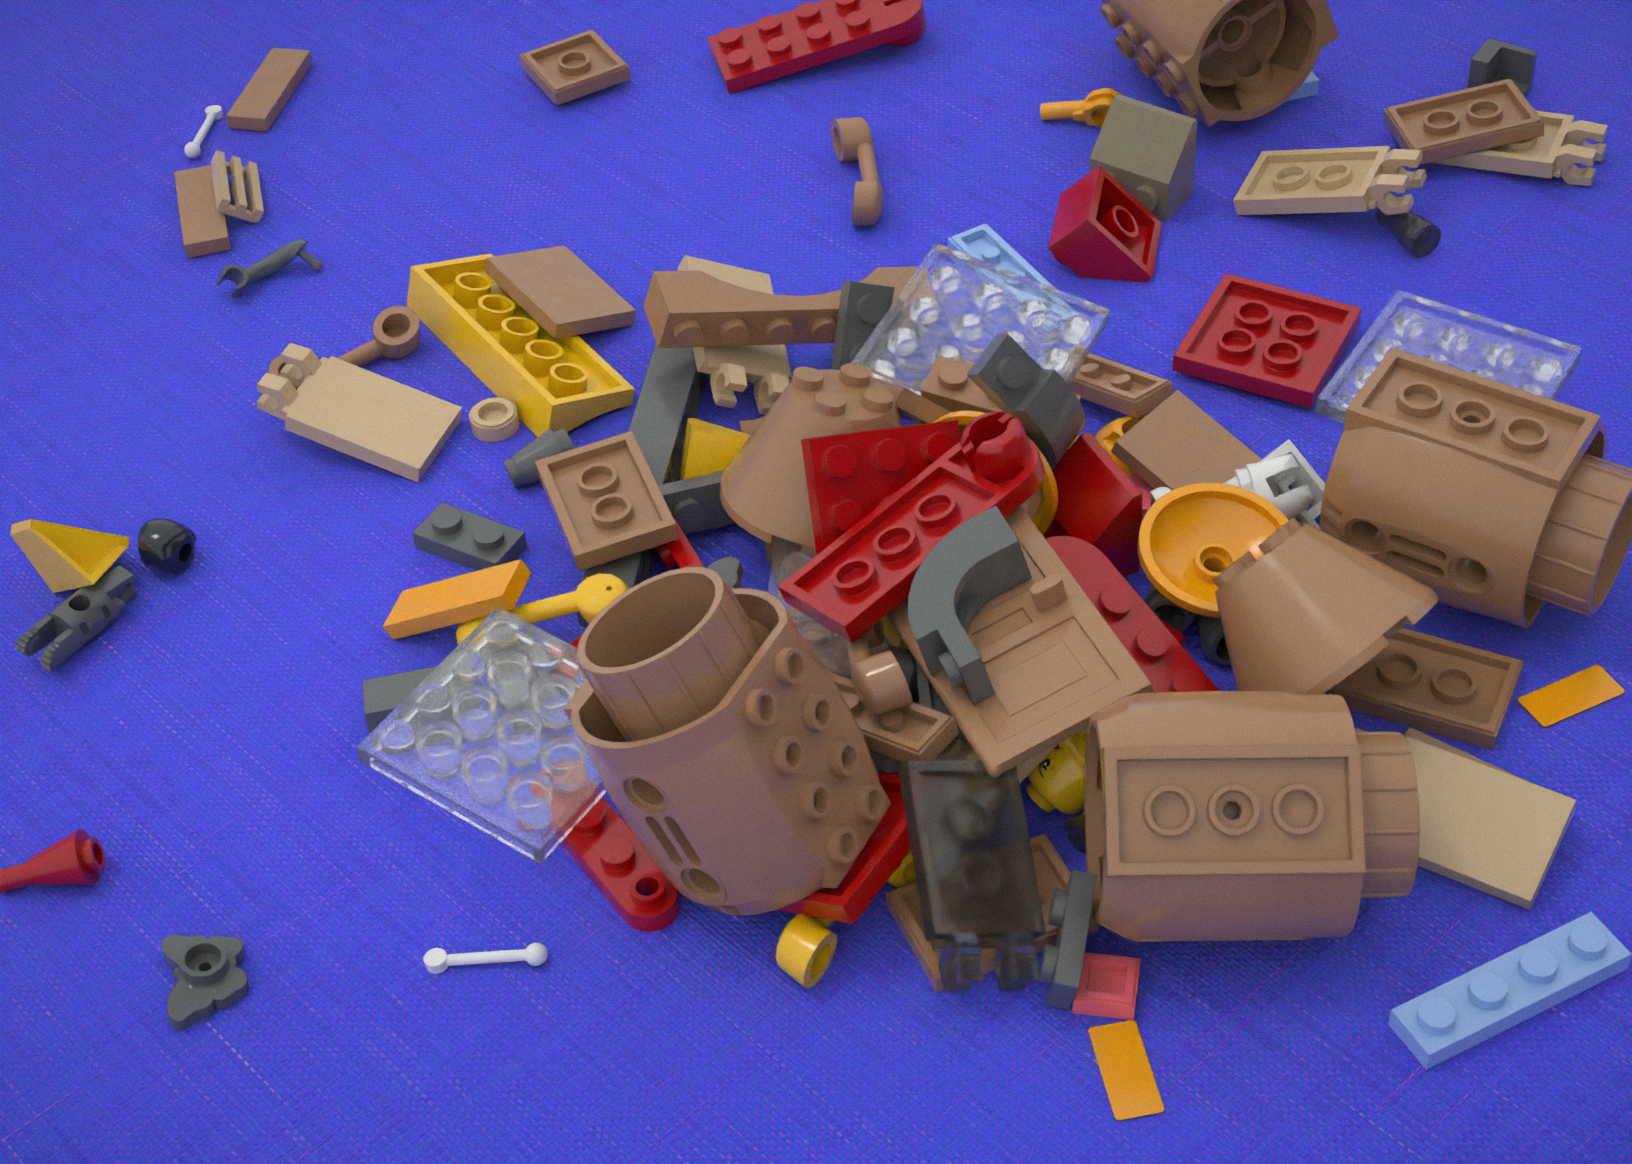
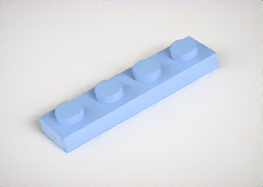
(1509, 990)

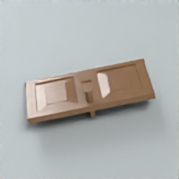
(1044, 656)

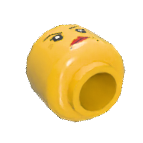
(1059, 777)

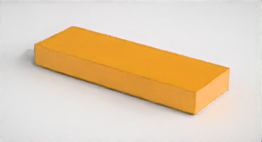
(457, 599)

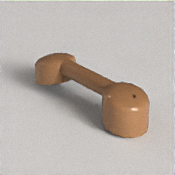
(854, 142)
(394, 336)
(877, 677)

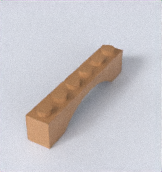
(707, 312)

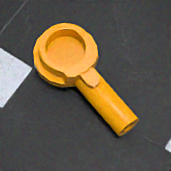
(1091, 110)

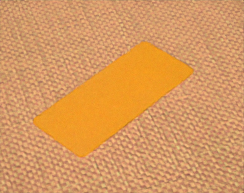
(1571, 695)
(1125, 1070)

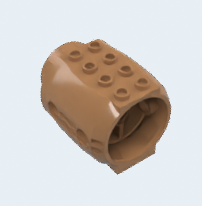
(1223, 54)
(1479, 491)
(724, 742)
(1244, 816)

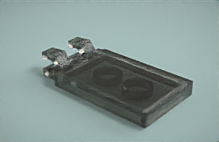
(973, 870)

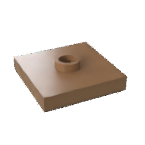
(574, 67)

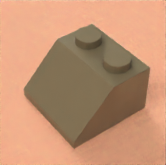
(1148, 153)

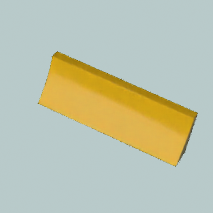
(511, 353)

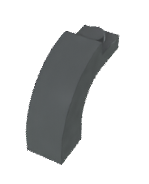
(1030, 393)
(953, 585)

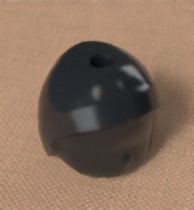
(166, 545)

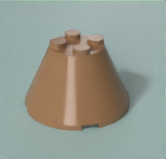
(767, 478)
(1311, 610)

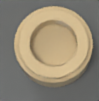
(494, 419)

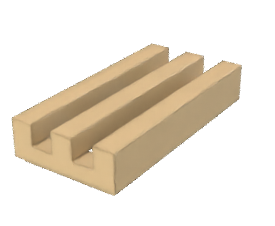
(244, 189)

